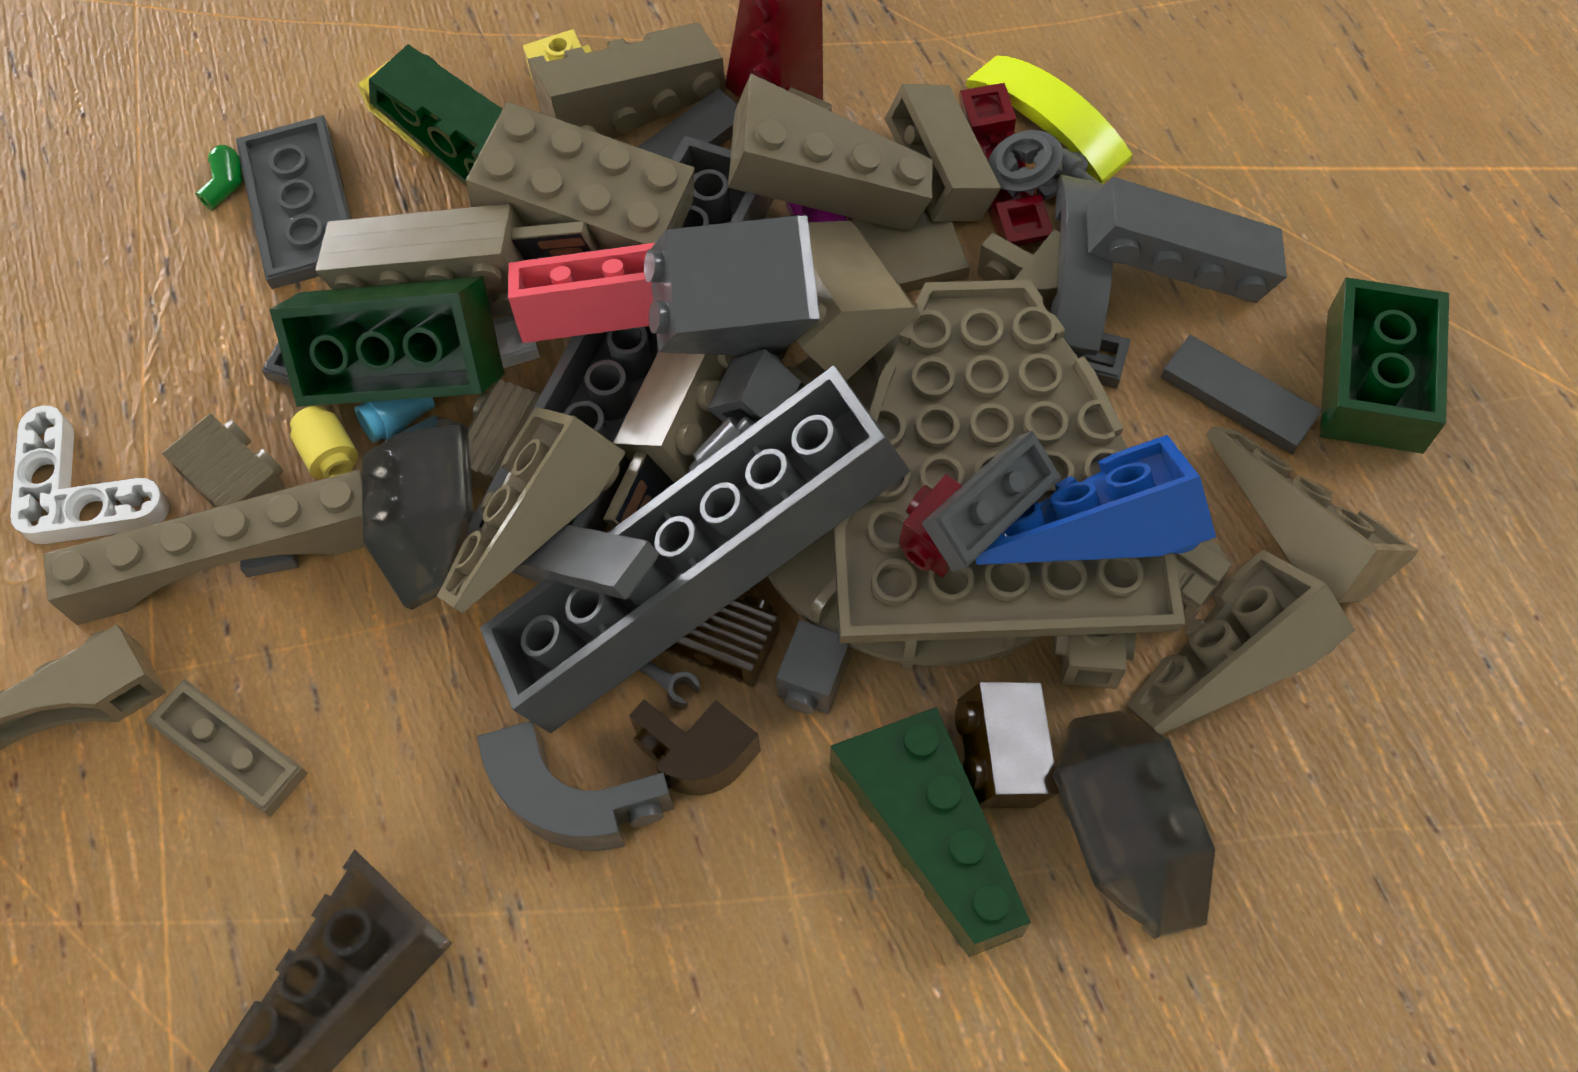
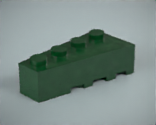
(434, 109)

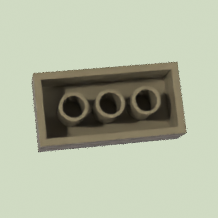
(575, 175)

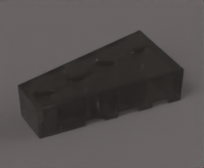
(339, 979)

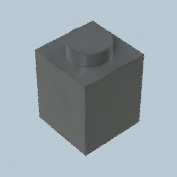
(753, 387)
(812, 669)

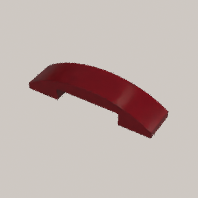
(992, 120)

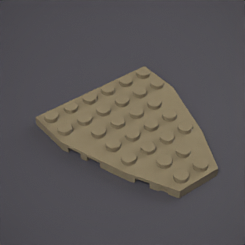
(955, 393)

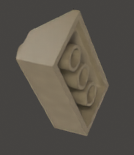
(856, 299)

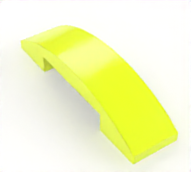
(1058, 112)

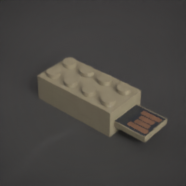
(443, 247)
(666, 427)

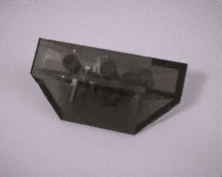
(417, 506)
(1136, 822)

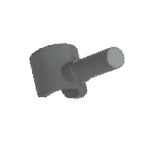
(670, 681)

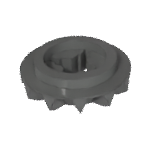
(1028, 147)

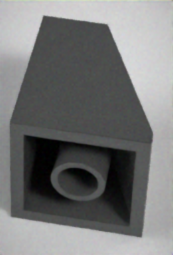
(732, 287)

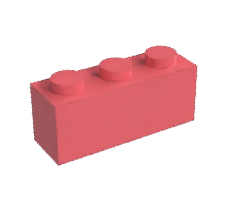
(580, 293)

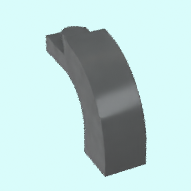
(560, 813)

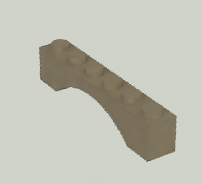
(124, 568)
(93, 683)

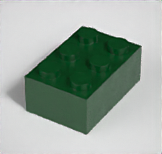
(1385, 365)

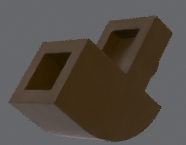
(702, 758)

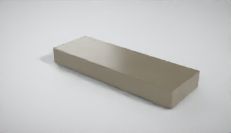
(227, 747)

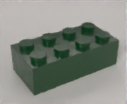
(388, 342)

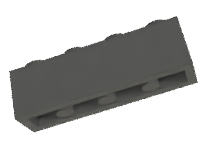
(1185, 240)

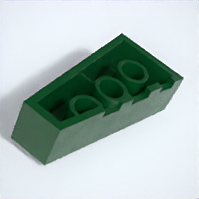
(929, 815)

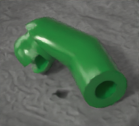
(225, 179)

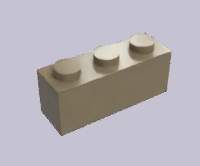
(934, 125)

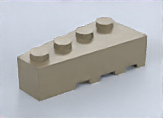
(628, 82)
(823, 160)

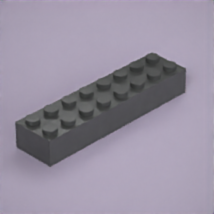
(715, 540)

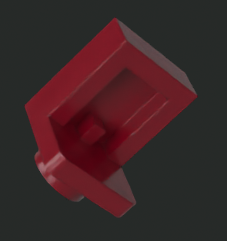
(914, 539)

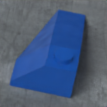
(1135, 507)

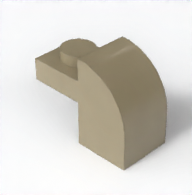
(1006, 261)

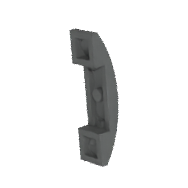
(1082, 277)

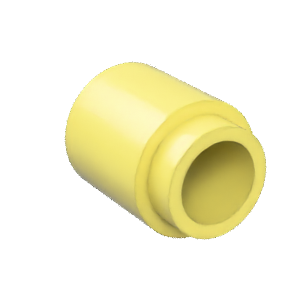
(322, 442)

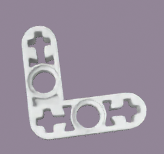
(65, 502)

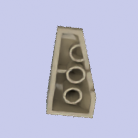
(552, 476)
(1324, 540)
(1262, 630)

